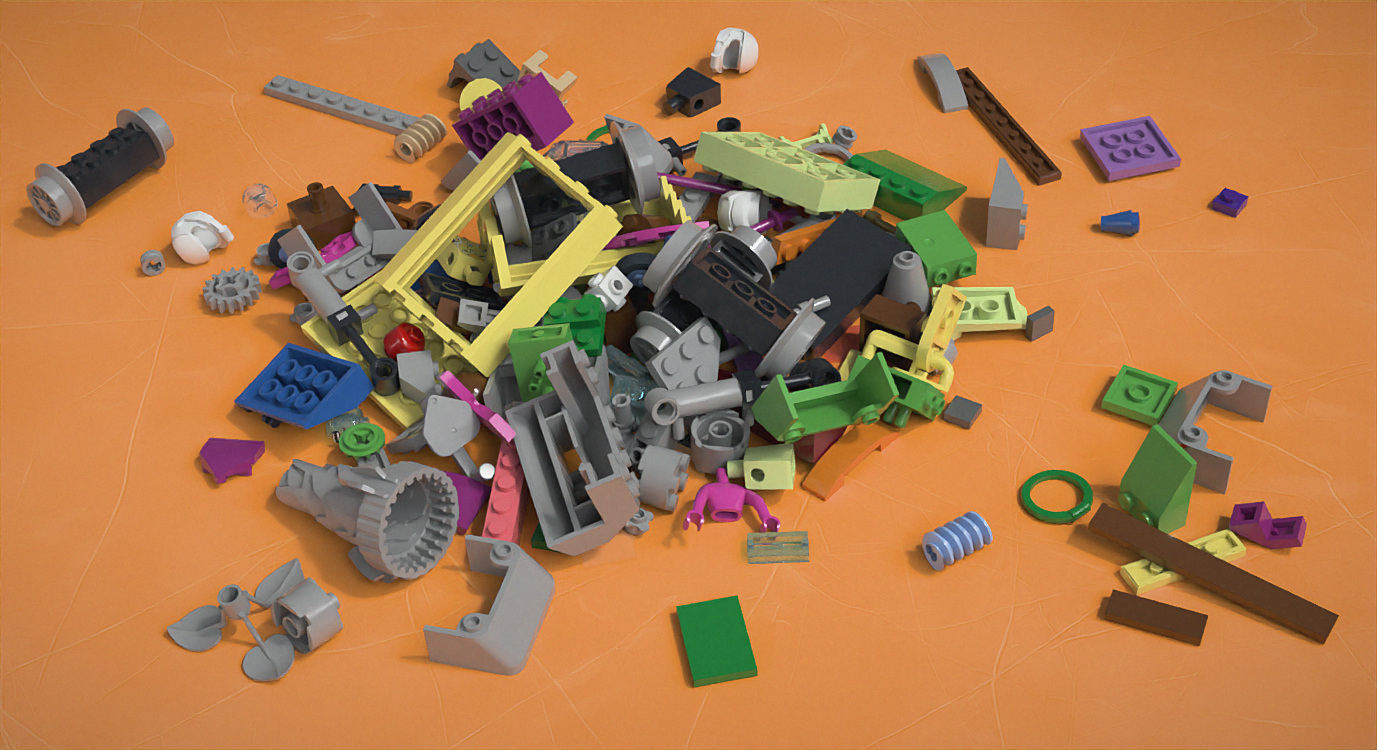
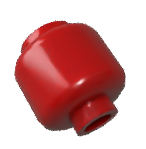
(403, 339)

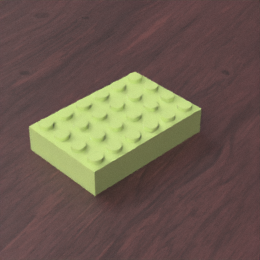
(786, 172)

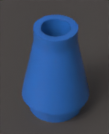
(1122, 222)

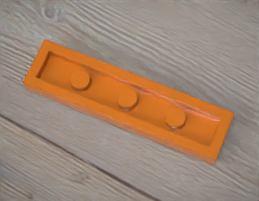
(794, 243)

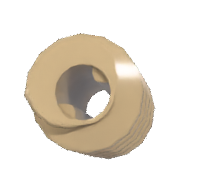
(419, 137)

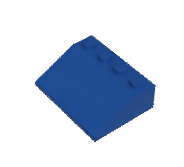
(306, 387)

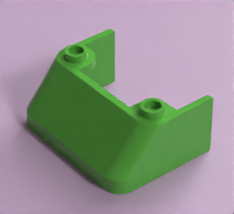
(827, 406)

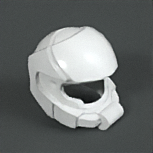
(734, 50)
(742, 208)
(197, 235)

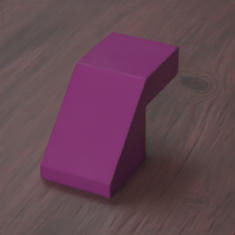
(1257, 524)

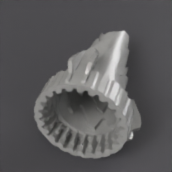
(394, 515)

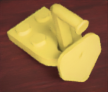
(934, 341)

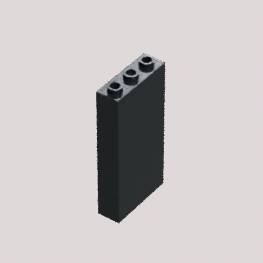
(846, 265)

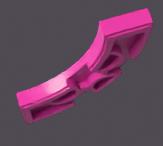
(645, 236)
(335, 249)
(486, 416)

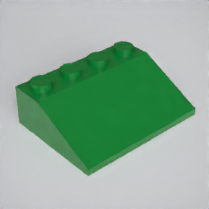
(905, 186)

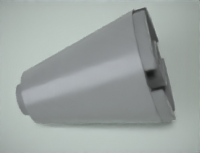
(908, 281)

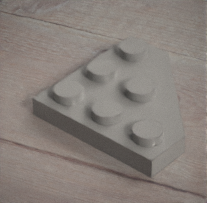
(688, 360)

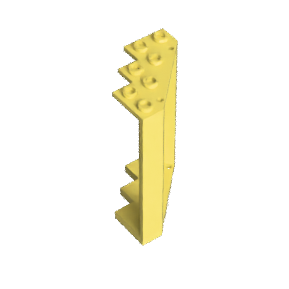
(515, 276)
(541, 289)

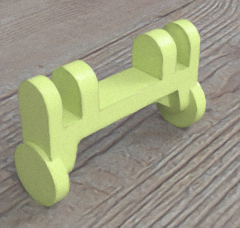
(821, 136)

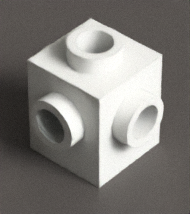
(611, 287)

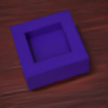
(1230, 202)

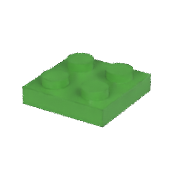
(1139, 395)

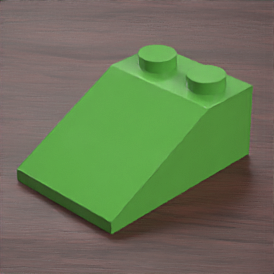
(1159, 482)

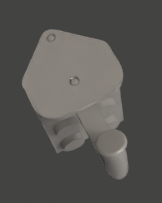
(445, 429)

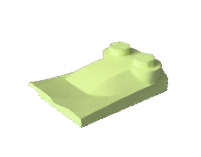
(988, 310)

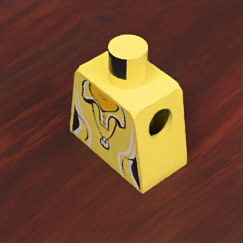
(466, 262)

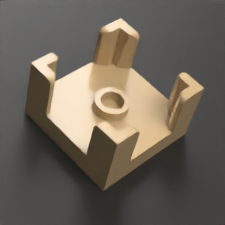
(559, 86)

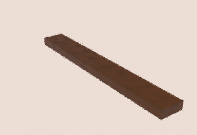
(1008, 130)
(1213, 573)

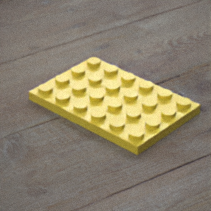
(389, 315)

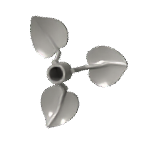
(202, 626)

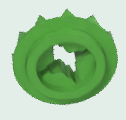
(362, 433)

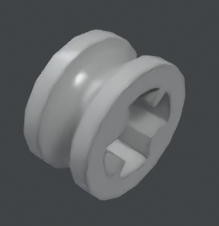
(844, 136)
(148, 268)

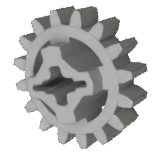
(232, 290)

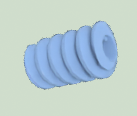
(956, 539)

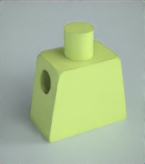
(766, 467)

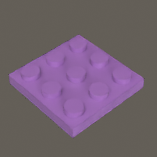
(1129, 148)

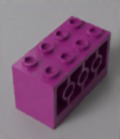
(521, 108)

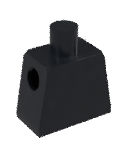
(691, 93)

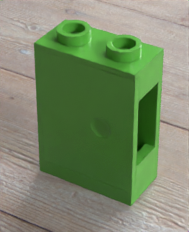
(940, 245)
(525, 350)
(913, 397)

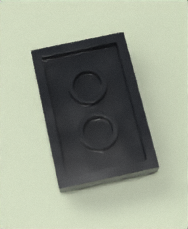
(439, 286)

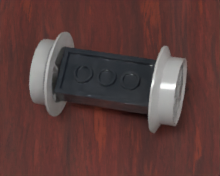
(609, 173)
(732, 300)

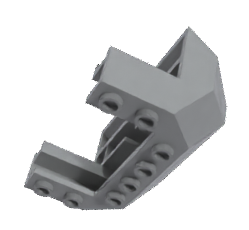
(601, 496)

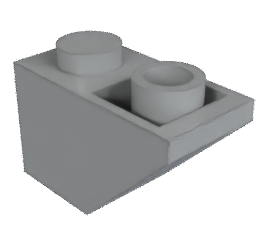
(418, 375)
(650, 433)

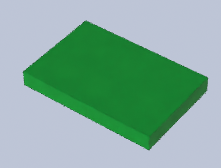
(716, 641)

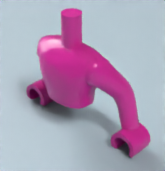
(726, 504)

